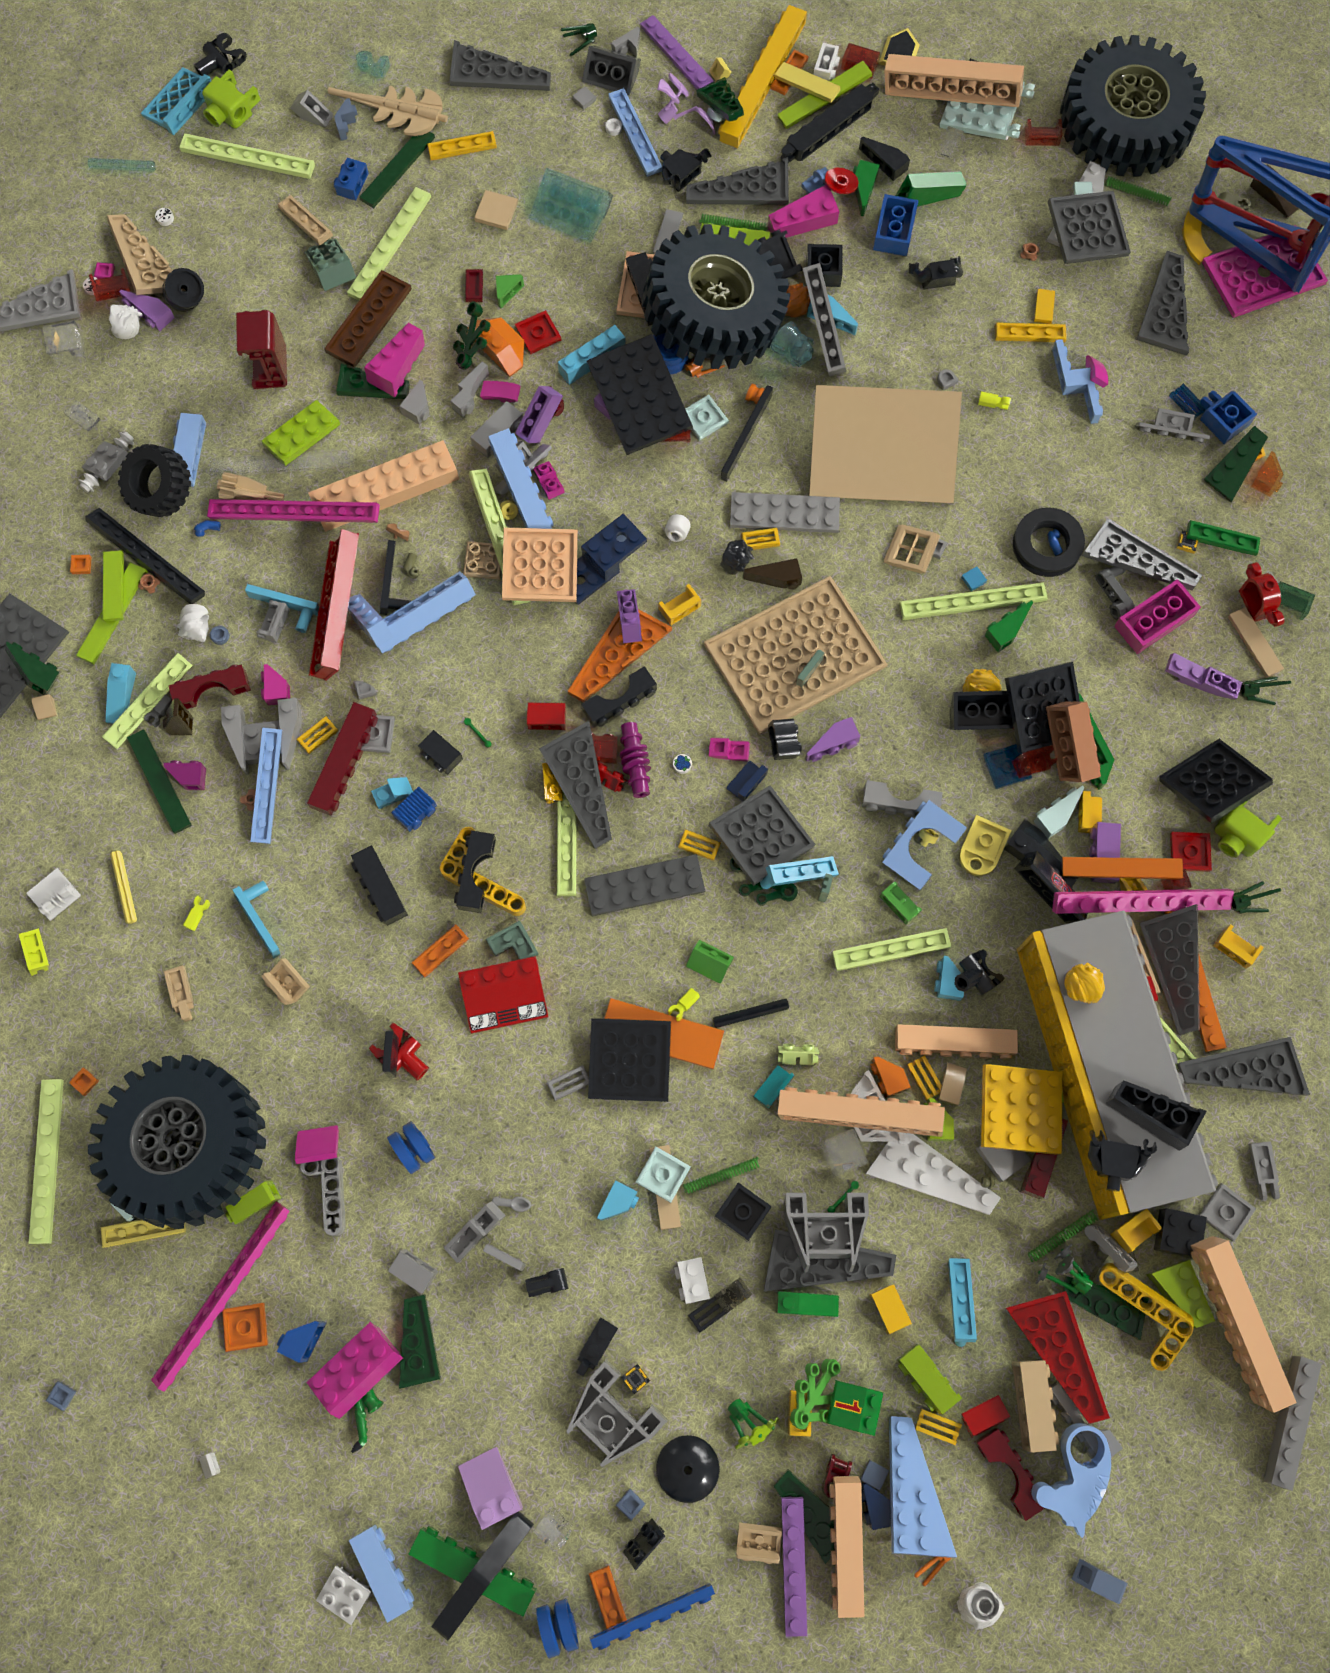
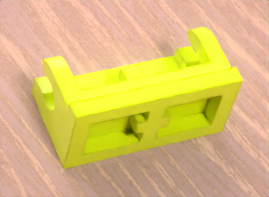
(34, 951)

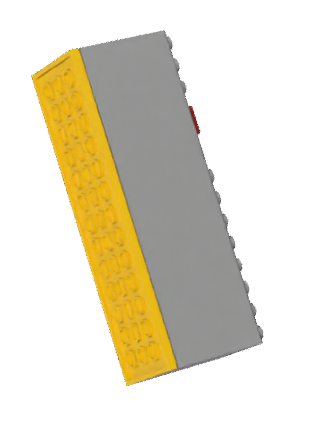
(1108, 1044)

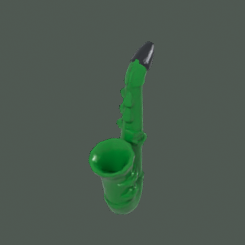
(372, 1403)

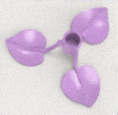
(670, 109)

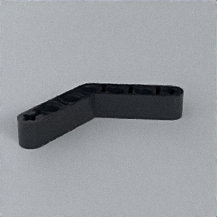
(482, 1575)

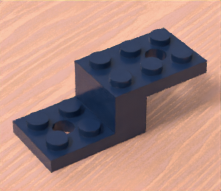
(604, 554)

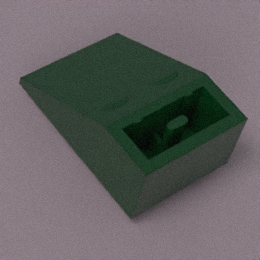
(34, 672)

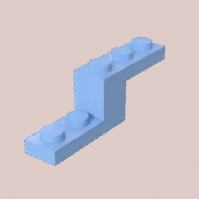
(1076, 381)

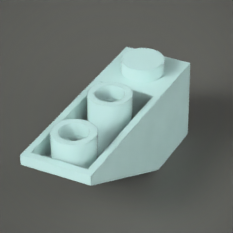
(1056, 817)

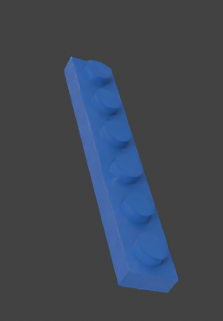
(642, 1621)

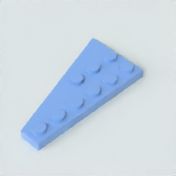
(915, 1510)

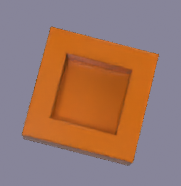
(80, 564)
(84, 1081)

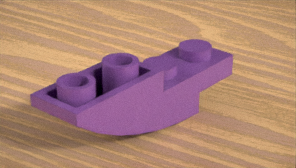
(1203, 678)

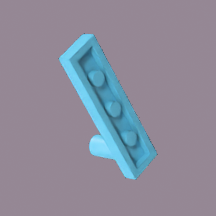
(306, 607)
(799, 871)
(243, 899)
(962, 1301)

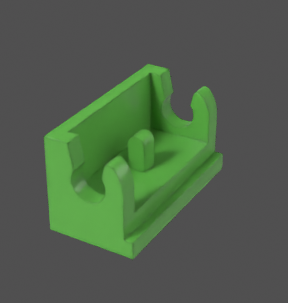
(900, 903)

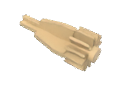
(244, 488)

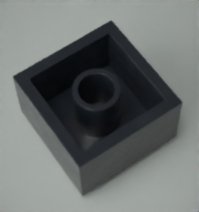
(831, 261)
(742, 1212)
(1179, 1232)

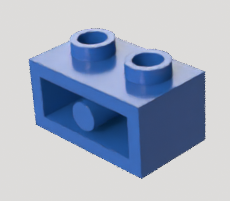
(351, 179)

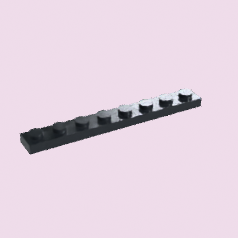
(145, 556)

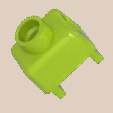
(227, 103)
(1243, 832)

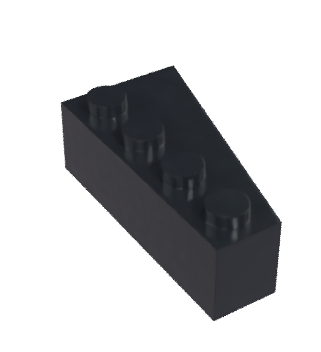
(1158, 1114)

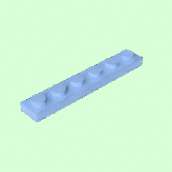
(635, 132)
(266, 785)

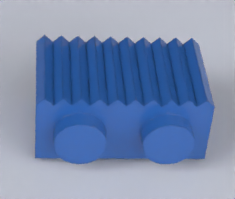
(414, 809)

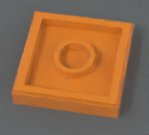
(245, 1327)

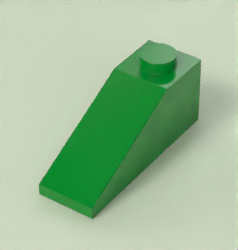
(867, 175)
(807, 1304)

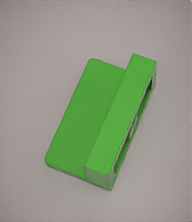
(709, 961)

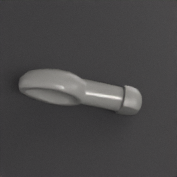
(518, 1204)

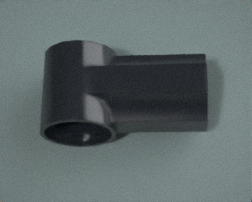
(550, 1282)

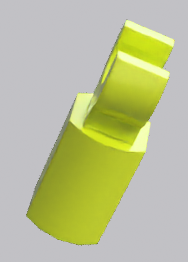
(993, 401)
(195, 914)
(684, 1003)

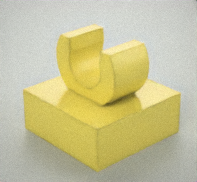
(719, 69)

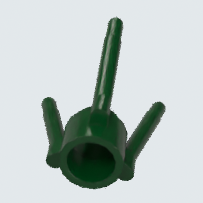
(587, 32)
(1252, 688)
(1241, 901)

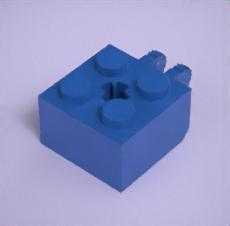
(1226, 415)

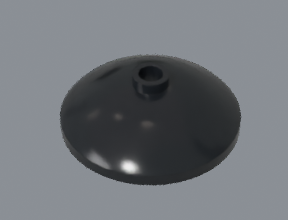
(684, 1452)

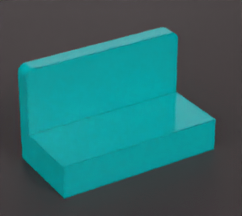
(771, 1087)

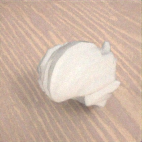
(124, 321)
(193, 622)
(980, 1606)

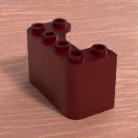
(263, 342)

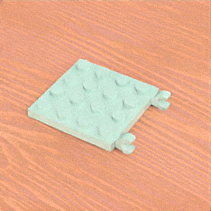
(984, 118)

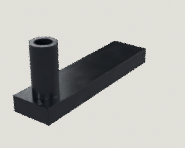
(386, 602)

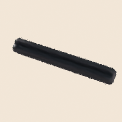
(750, 1013)

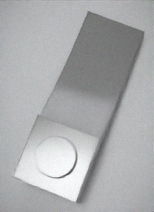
(464, 401)
(474, 1231)

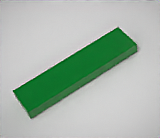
(1223, 538)

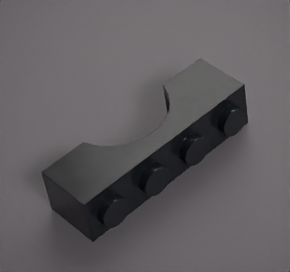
(600, 710)
(480, 848)

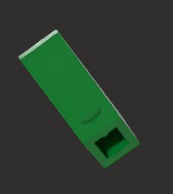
(1004, 632)

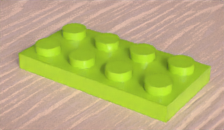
(300, 432)

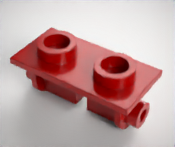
(614, 778)

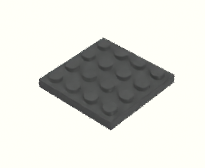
(1088, 227)
(761, 834)

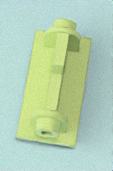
(790, 1052)

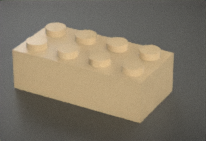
(1034, 1405)

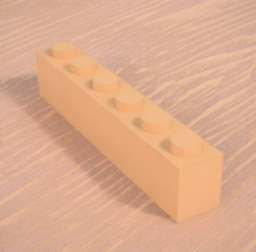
(956, 1041)
(848, 1546)

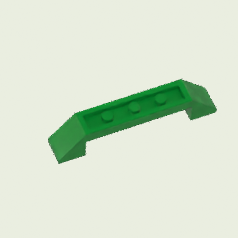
(1103, 754)

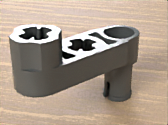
(1121, 601)

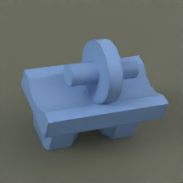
(815, 181)

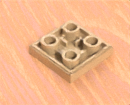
(496, 210)
(481, 561)

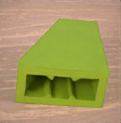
(253, 1202)

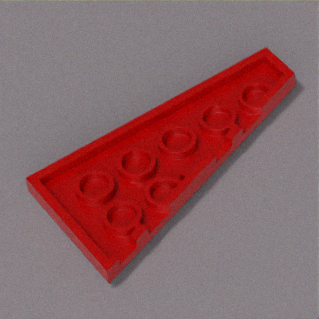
(1057, 1339)

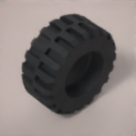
(135, 478)

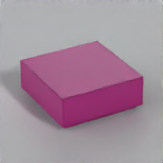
(104, 270)

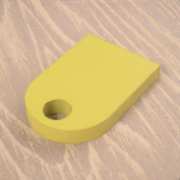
(983, 844)

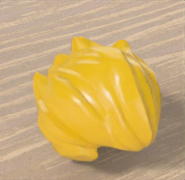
(981, 681)
(1084, 983)

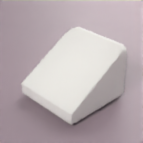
(209, 1465)

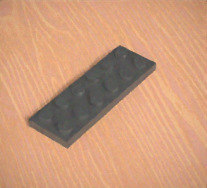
(644, 885)

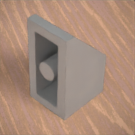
(311, 109)
(416, 404)

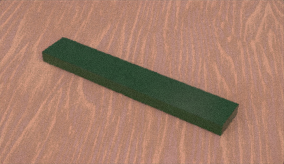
(395, 169)
(159, 781)

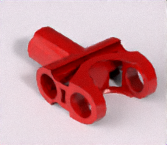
(406, 1055)

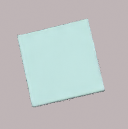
(706, 417)
(663, 1174)

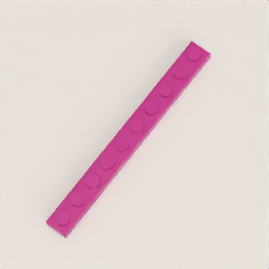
(294, 510)
(1141, 900)
(217, 1300)

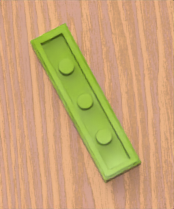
(113, 586)

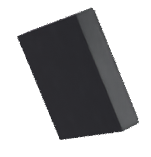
(390, 1054)

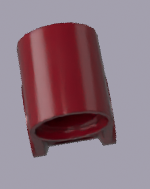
(833, 1471)

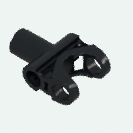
(216, 59)
(977, 974)

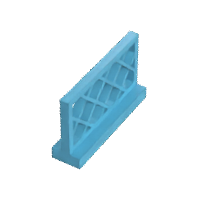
(185, 106)

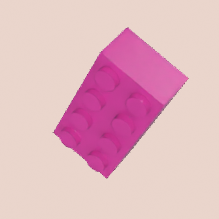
(1157, 616)
(354, 1370)

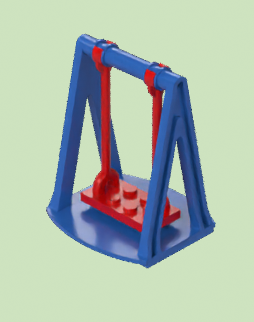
(1223, 216)

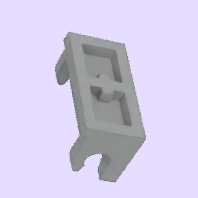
(273, 621)
(413, 1271)

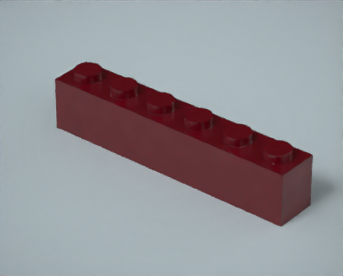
(342, 759)

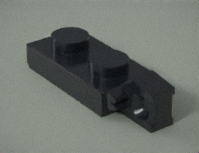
(596, 1345)

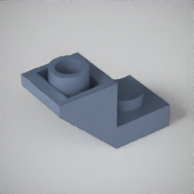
(345, 116)
(1099, 1581)

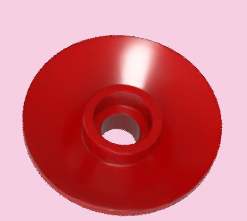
(841, 180)

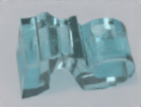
(366, 64)

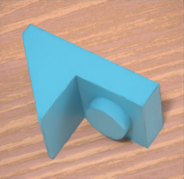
(392, 792)

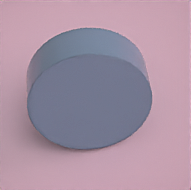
(219, 635)

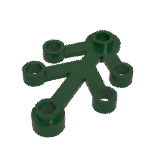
(465, 356)
(768, 897)

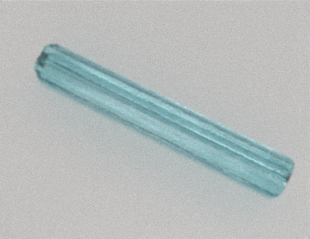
(119, 164)

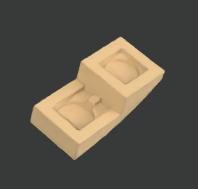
(952, 1084)

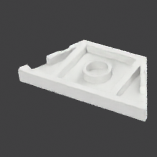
(868, 1087)

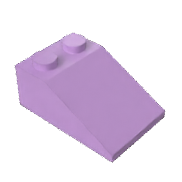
(490, 1488)

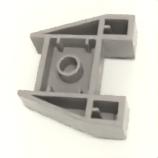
(247, 738)
(826, 1233)
(608, 1421)

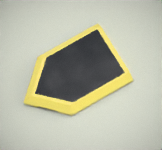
(899, 43)

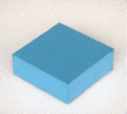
(974, 578)

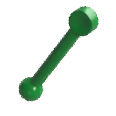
(467, 721)
(854, 1185)

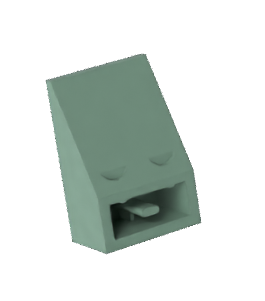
(330, 264)

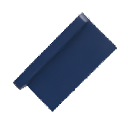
(747, 780)

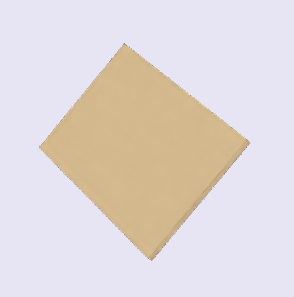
(885, 443)
(774, 646)

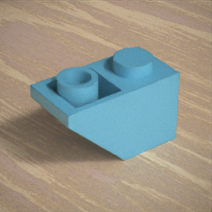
(945, 985)

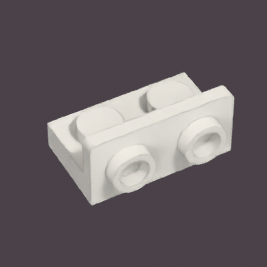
(693, 1280)

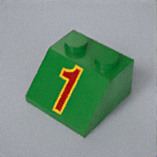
(855, 1407)

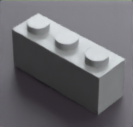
(505, 417)

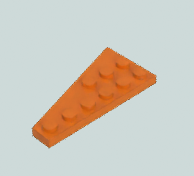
(614, 656)

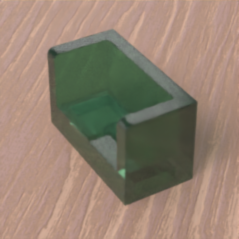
(1296, 599)

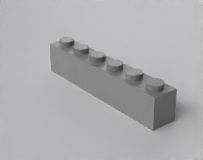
(824, 319)
(1292, 1424)

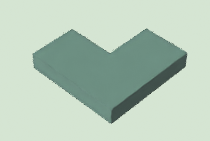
(512, 937)

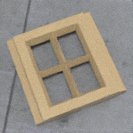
(896, 544)

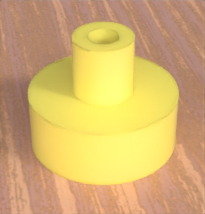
(508, 510)
(928, 836)

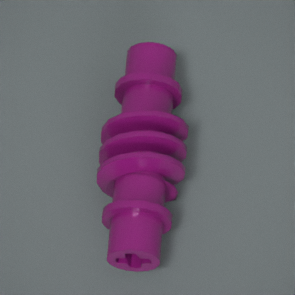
(635, 760)

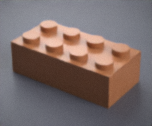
(1073, 741)

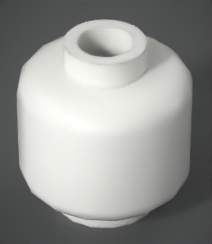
(677, 528)

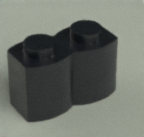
(784, 739)

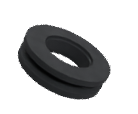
(1048, 518)

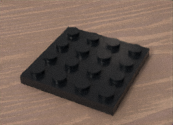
(1030, 696)
(1215, 780)
(629, 1060)

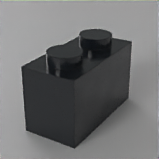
(440, 753)

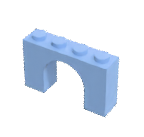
(929, 817)

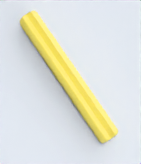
(123, 887)

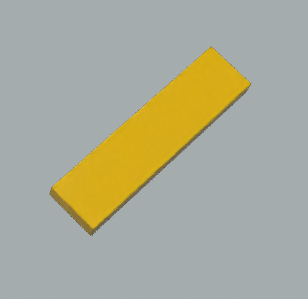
(462, 145)
(1030, 332)

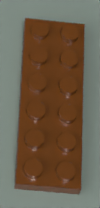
(368, 318)

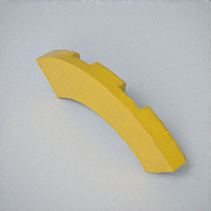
(1193, 239)

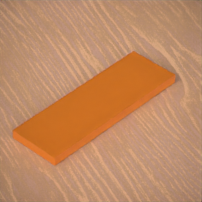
(689, 1039)

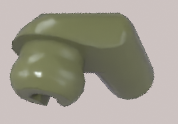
(409, 566)
(989, 1179)

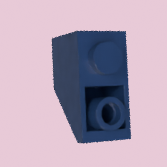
(877, 1506)

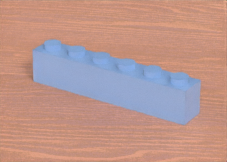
(519, 481)
(427, 609)

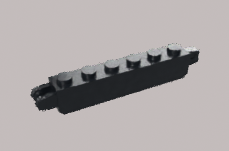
(829, 123)

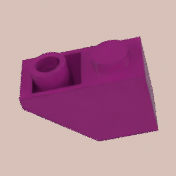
(189, 775)

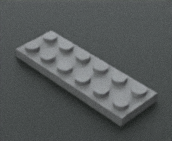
(785, 512)

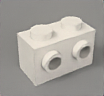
(827, 61)

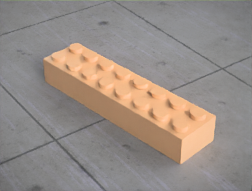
(954, 80)
(392, 480)
(860, 1112)
(1242, 1324)

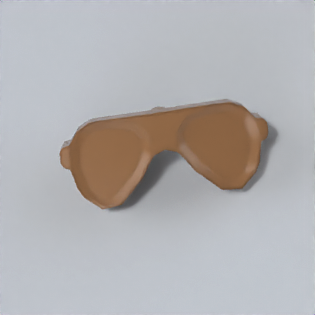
(404, 534)

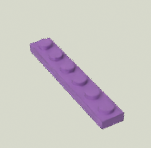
(676, 52)
(794, 1566)

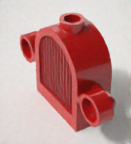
(1262, 595)

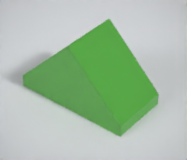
(508, 287)

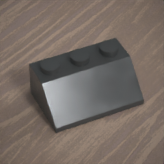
(610, 69)

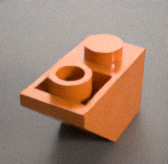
(891, 1077)

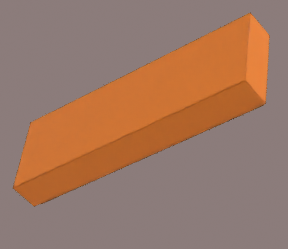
(795, 59)
(440, 950)
(607, 1596)

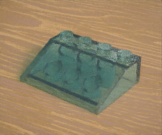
(570, 205)

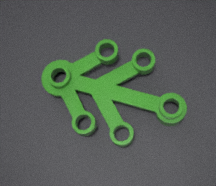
(801, 1415)

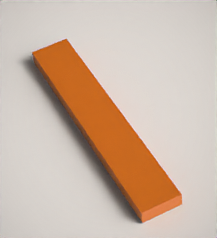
(1122, 867)

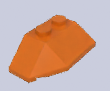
(503, 345)

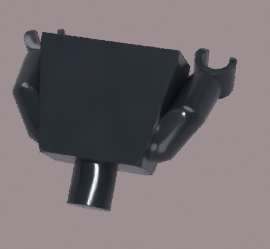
(682, 167)
(938, 273)
(1117, 1159)

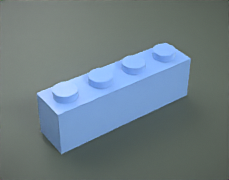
(189, 441)
(369, 620)
(381, 1573)

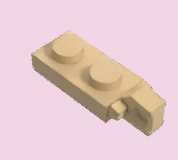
(180, 992)

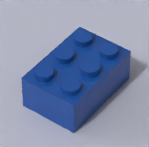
(895, 225)

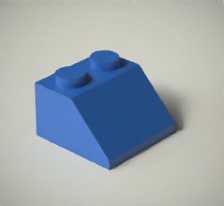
(301, 1341)

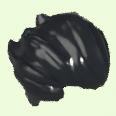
(736, 557)

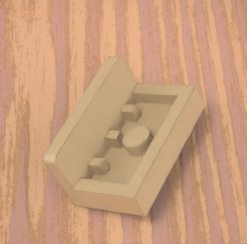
(285, 982)
(758, 1543)

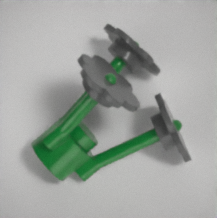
(1080, 1281)

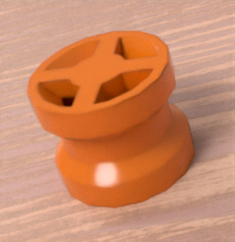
(754, 393)

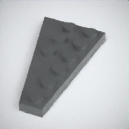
(492, 70)
(577, 772)
(1175, 954)
(1259, 1067)

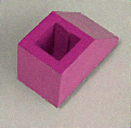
(275, 686)

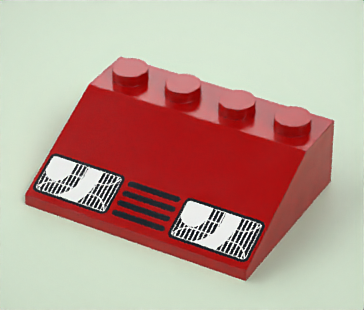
(503, 994)

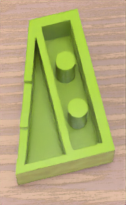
(1182, 1288)
(928, 1380)

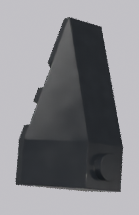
(1031, 839)

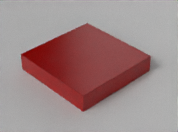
(538, 332)
(1192, 849)

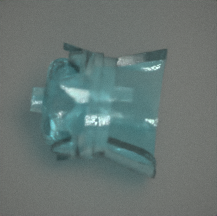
(793, 344)

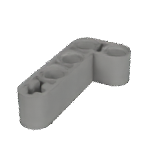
(329, 1196)

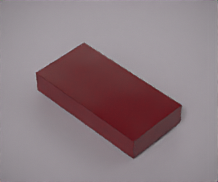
(474, 285)

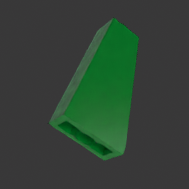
(932, 187)

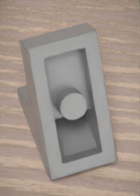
(629, 41)

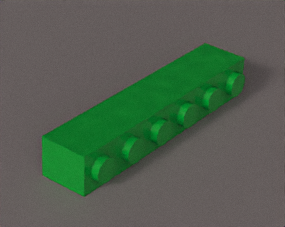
(458, 1562)

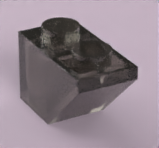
(733, 1295)

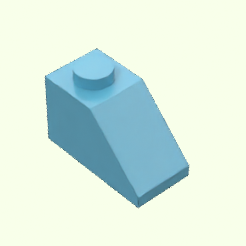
(618, 1201)

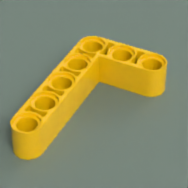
(493, 888)
(1152, 1309)

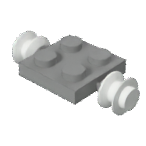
(105, 461)

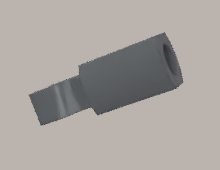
(159, 710)

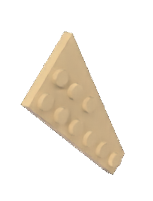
(143, 262)

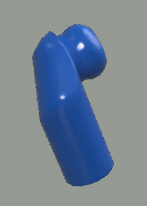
(206, 525)
(1053, 542)

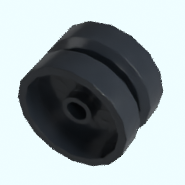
(185, 279)

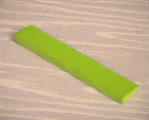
(811, 103)
(103, 630)

